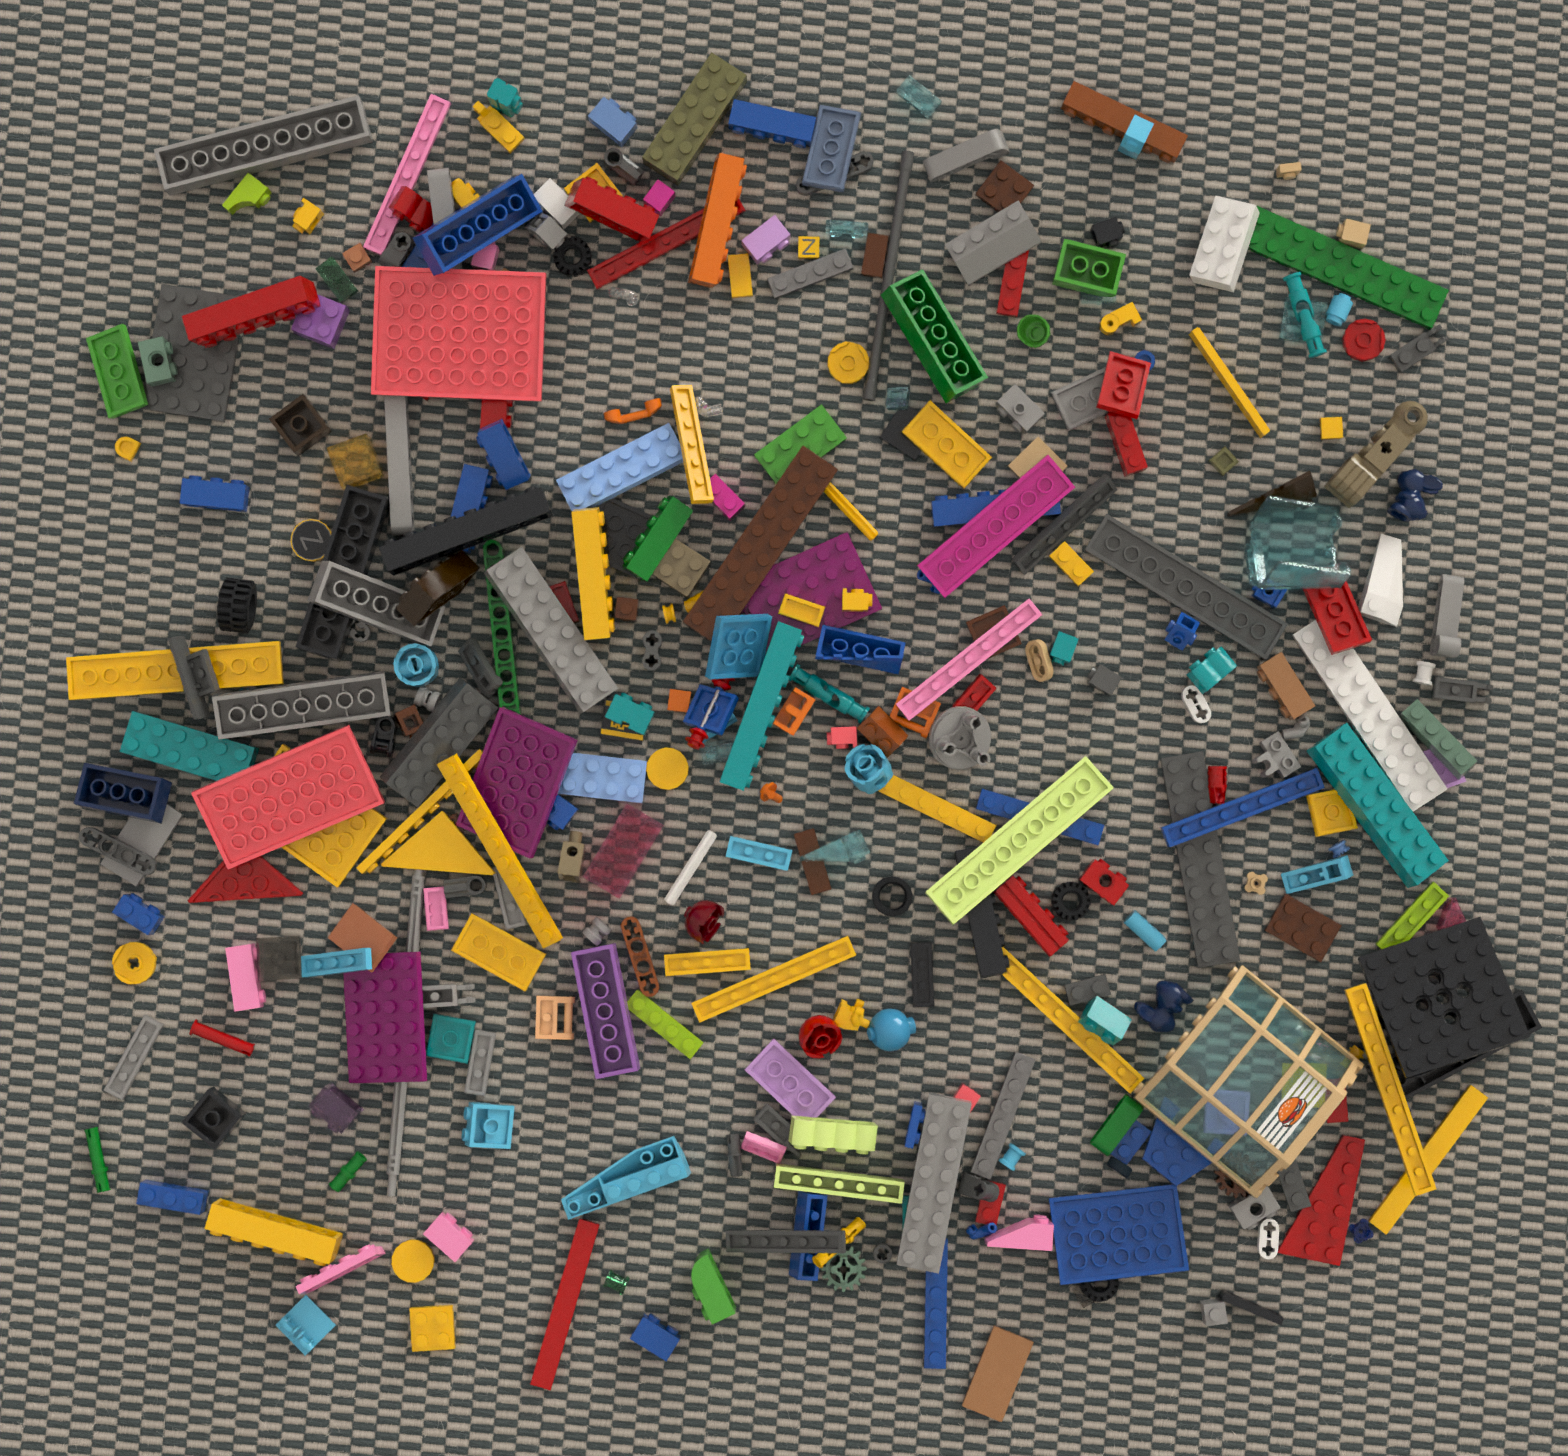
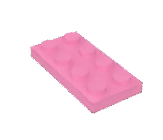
(333, 1272)

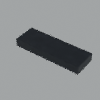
(922, 974)
(1251, 1307)

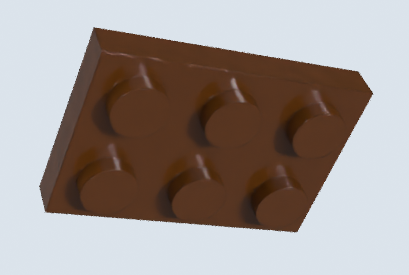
(1302, 927)

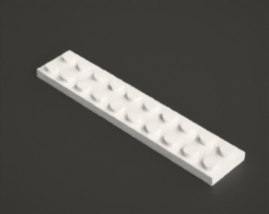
(1372, 718)

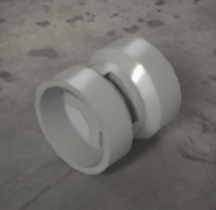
(427, 698)
(596, 931)

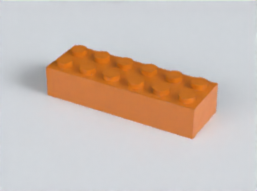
(716, 220)

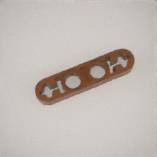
(640, 956)

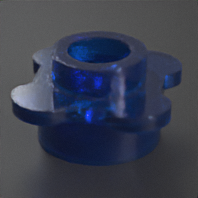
(1359, 1237)

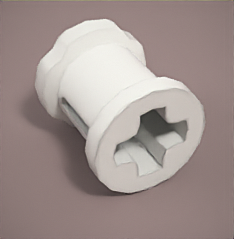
(1424, 673)

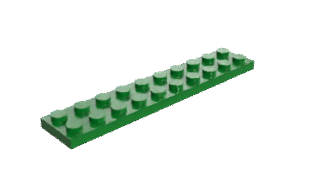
(1347, 269)

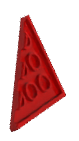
(246, 881)

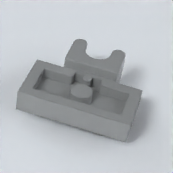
(1276, 757)

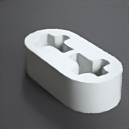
(1191, 707)
(1273, 1238)

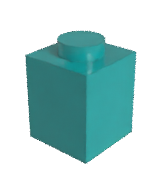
(1063, 648)

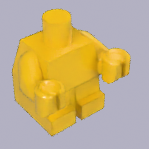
(851, 1017)

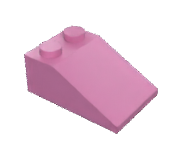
(1026, 1234)

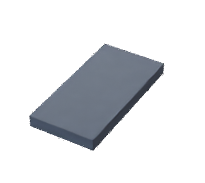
(831, 148)

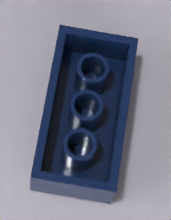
(122, 793)

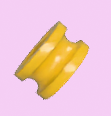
(669, 613)

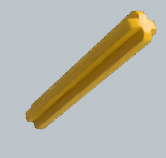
(851, 512)

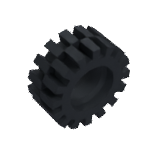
(572, 269)
(1080, 891)
(1100, 1296)

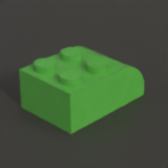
(1088, 269)
(711, 1289)

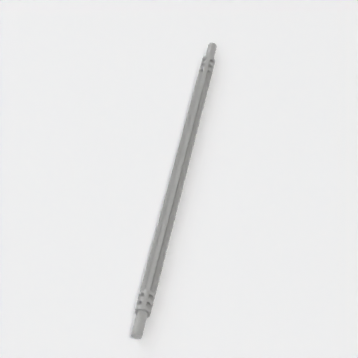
(399, 1093)

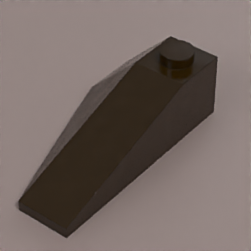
(1299, 489)

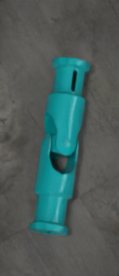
(1309, 329)
(821, 689)

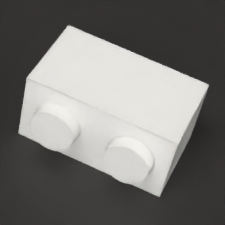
(552, 201)

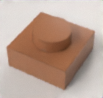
(357, 257)

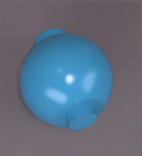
(890, 1029)

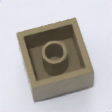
(681, 568)

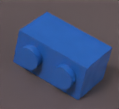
(655, 1336)

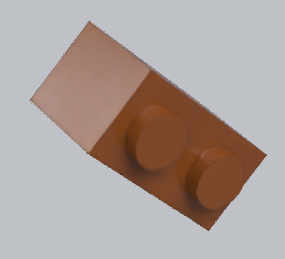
(882, 731)

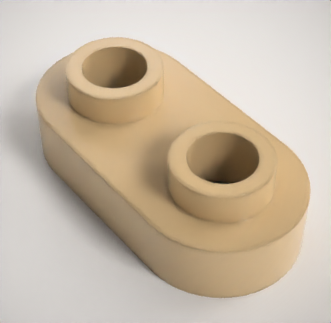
(1039, 660)

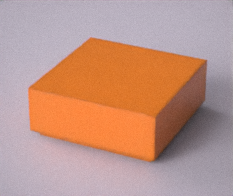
(679, 700)

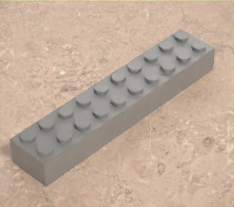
(263, 145)

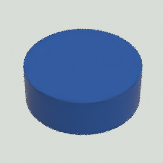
(1146, 356)

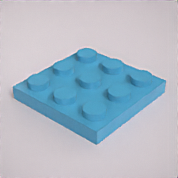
(738, 646)

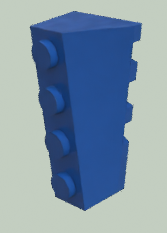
(860, 649)

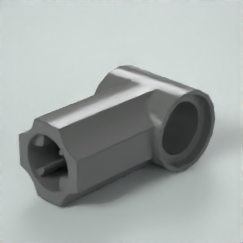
(625, 167)
(462, 886)

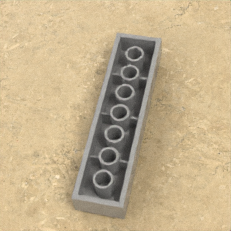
(550, 630)
(301, 705)
(933, 1183)

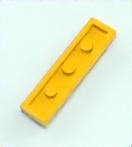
(707, 962)

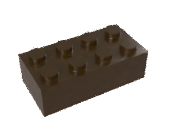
(437, 587)

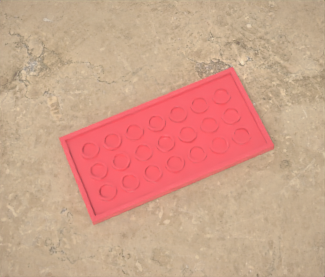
(288, 797)

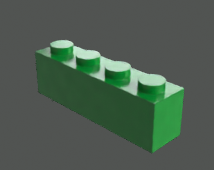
(657, 538)

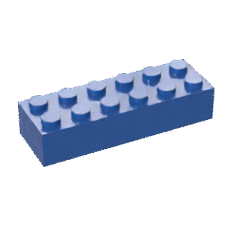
(477, 224)

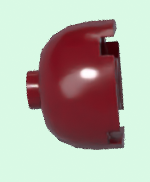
(702, 920)

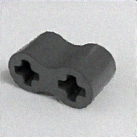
(652, 651)

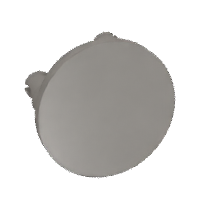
(960, 738)

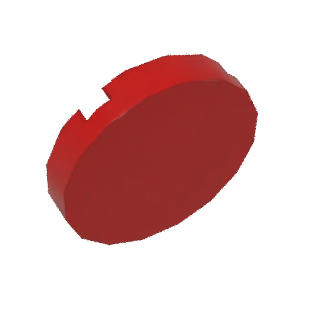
(1363, 340)

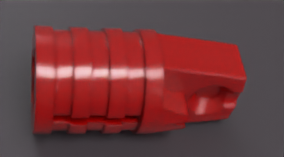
(1217, 784)

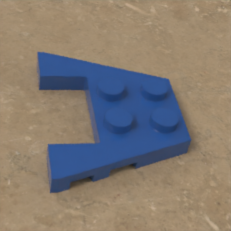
(1172, 1155)

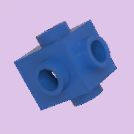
(1181, 631)

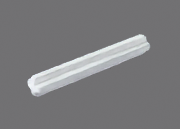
(690, 867)

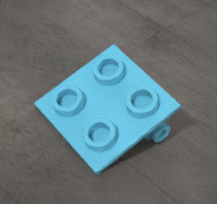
(305, 1325)

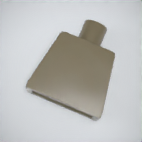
(571, 867)

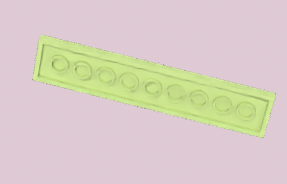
(1019, 840)

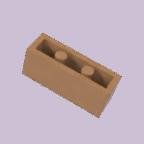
(1285, 686)

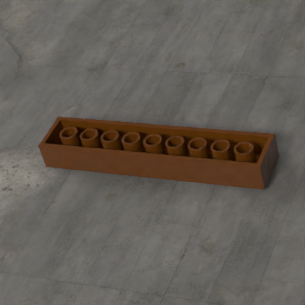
(762, 541)

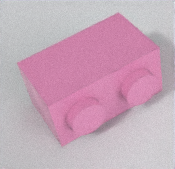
(449, 1236)

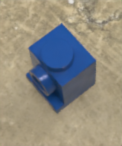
(1269, 600)

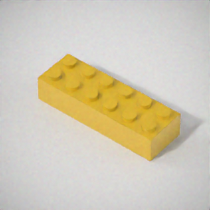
(592, 573)
(273, 1231)

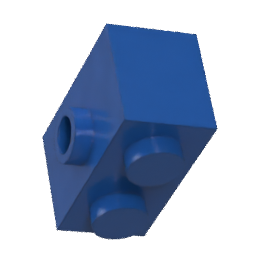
(561, 813)

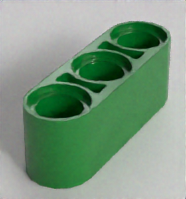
(1116, 1125)

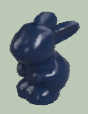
(1409, 502)
(1169, 1000)

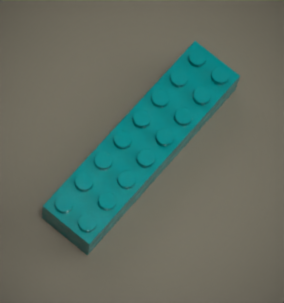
(1377, 805)

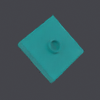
(450, 1038)

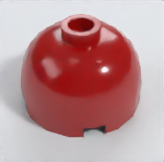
(819, 1036)

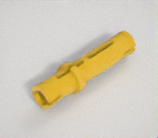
(851, 1231)

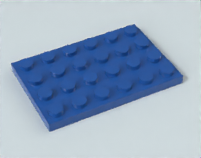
(1118, 1234)

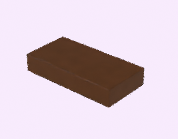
(874, 255)

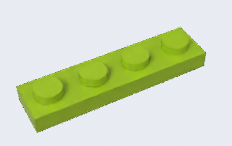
(1414, 916)
(664, 1024)

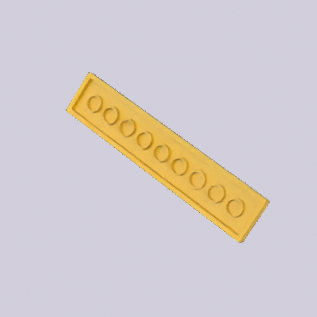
(157, 672)

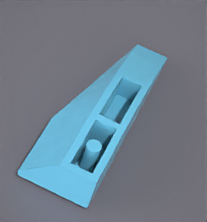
(630, 1176)

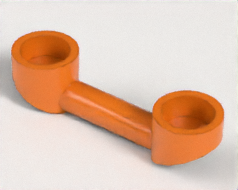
(614, 416)

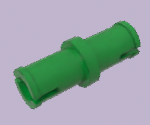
(347, 1171)

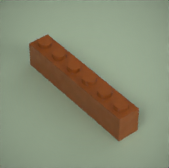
(1116, 117)

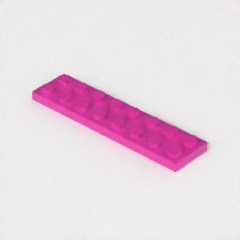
(996, 526)

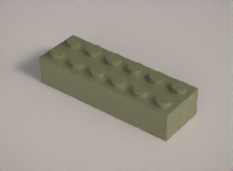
(694, 119)

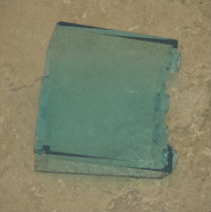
(1294, 546)

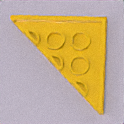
(439, 848)

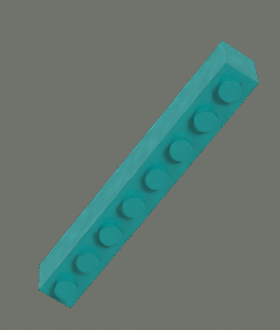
(761, 705)

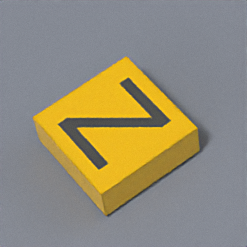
(808, 247)

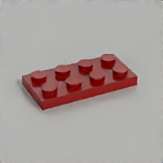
(1338, 618)

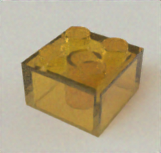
(355, 461)

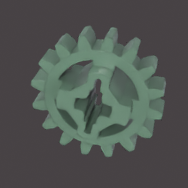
(853, 1268)

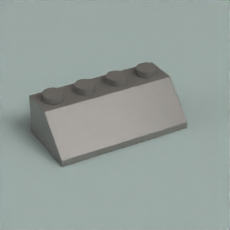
(993, 243)

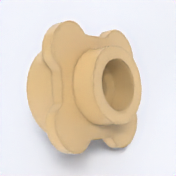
(1250, 886)

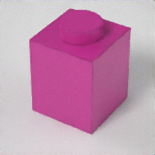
(659, 197)

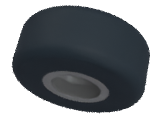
(1119, 1167)

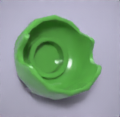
(1033, 331)

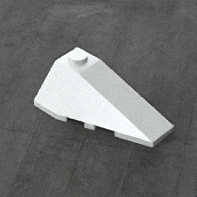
(1384, 587)

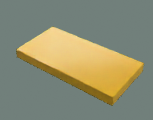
(946, 444)
(498, 952)

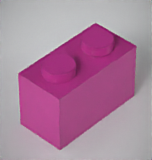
(725, 499)

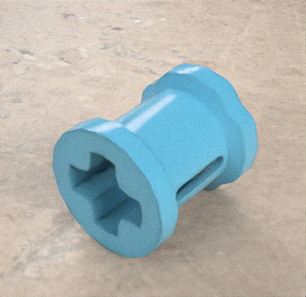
(1012, 1156)

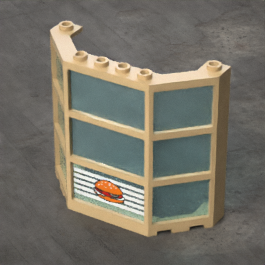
(1250, 1082)

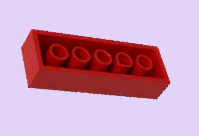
(251, 311)

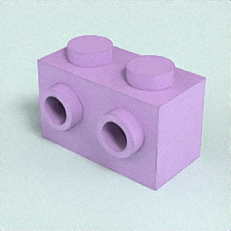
(766, 240)

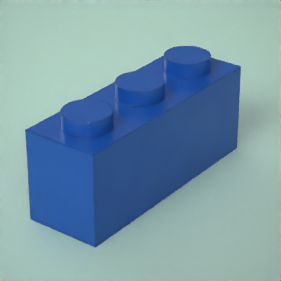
(503, 454)
(214, 494)
(172, 1197)

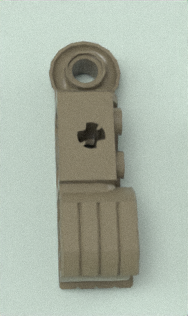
(1366, 467)

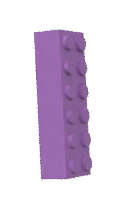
(605, 1010)

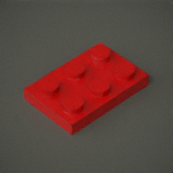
(1123, 385)

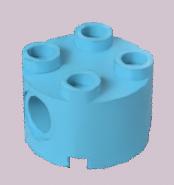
(416, 665)
(868, 768)

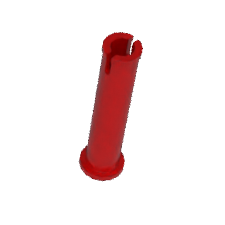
(222, 1038)

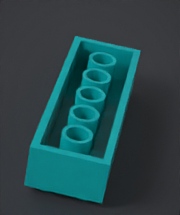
(185, 747)

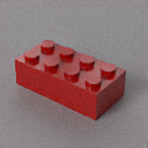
(612, 209)

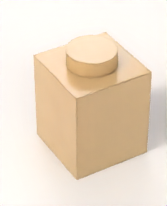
(1353, 233)

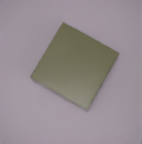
(1223, 461)

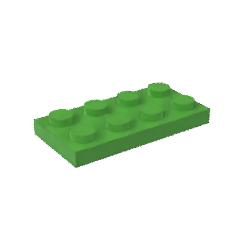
(117, 371)
(814, 431)

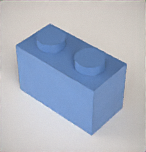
(612, 121)

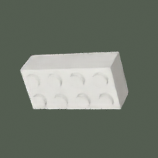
(1224, 243)

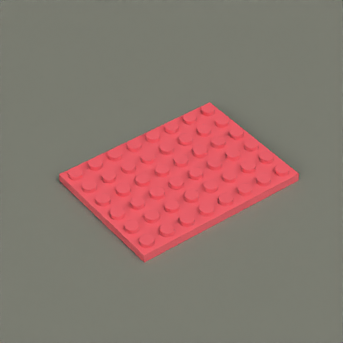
(458, 334)

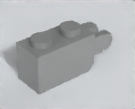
(445, 995)

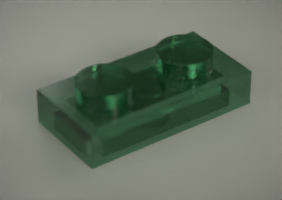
(336, 279)

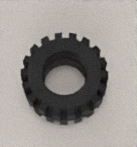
(237, 605)

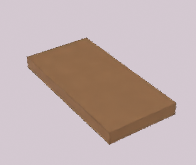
(997, 1373)

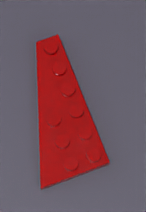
(1322, 1228)

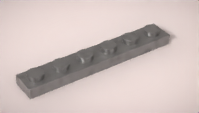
(1002, 1115)

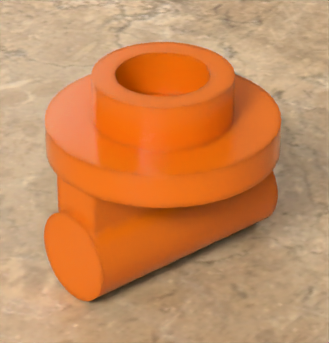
(768, 792)

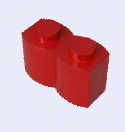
(412, 208)

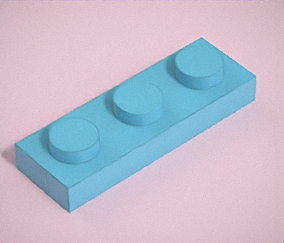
(758, 853)

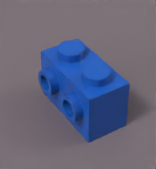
(138, 914)

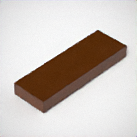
(814, 871)

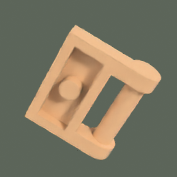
(548, 1017)

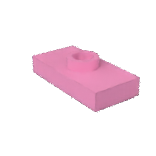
(436, 908)
(763, 1147)

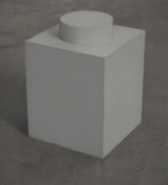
(1213, 1312)

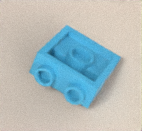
(488, 1125)

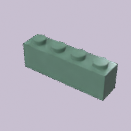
(1438, 739)

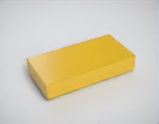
(740, 275)
(801, 610)

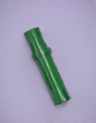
(97, 1160)

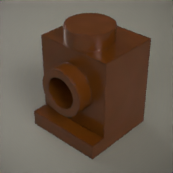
(408, 713)

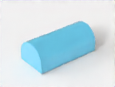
(1145, 930)

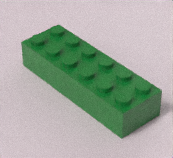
(934, 336)

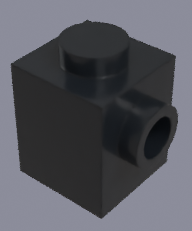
(1107, 233)

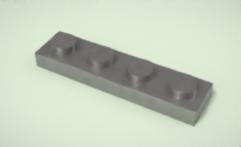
(810, 273)

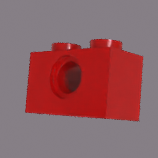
(1091, 878)

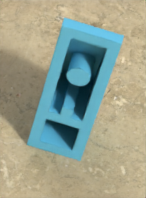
(1135, 137)
(1317, 874)

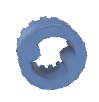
(1339, 848)

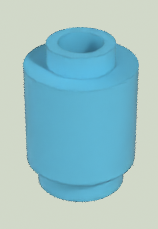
(1339, 309)

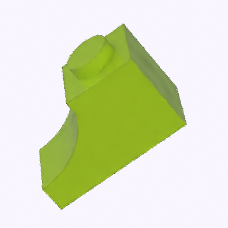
(247, 193)

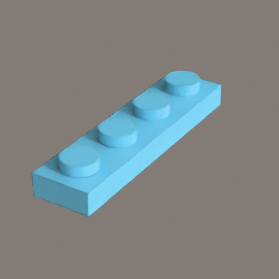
(336, 962)

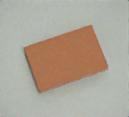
(362, 931)

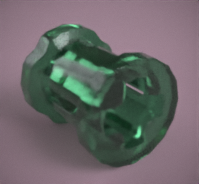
(616, 1282)

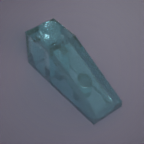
(843, 850)

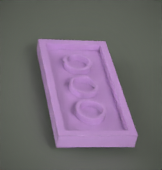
(789, 1081)

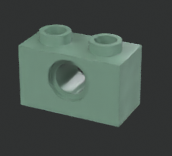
(149, 351)

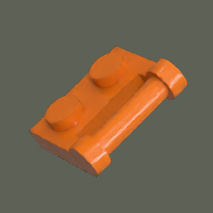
(928, 714)

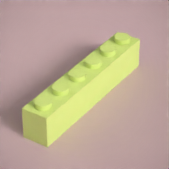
(839, 1183)

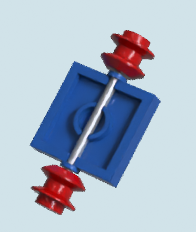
(709, 711)

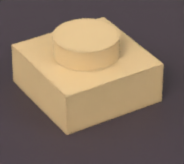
(1289, 170)

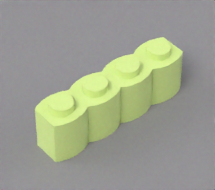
(832, 1133)

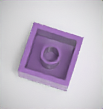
(324, 324)

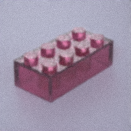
(623, 851)

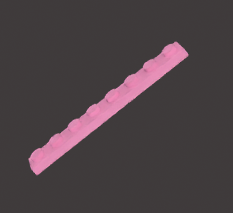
(408, 171)
(968, 659)

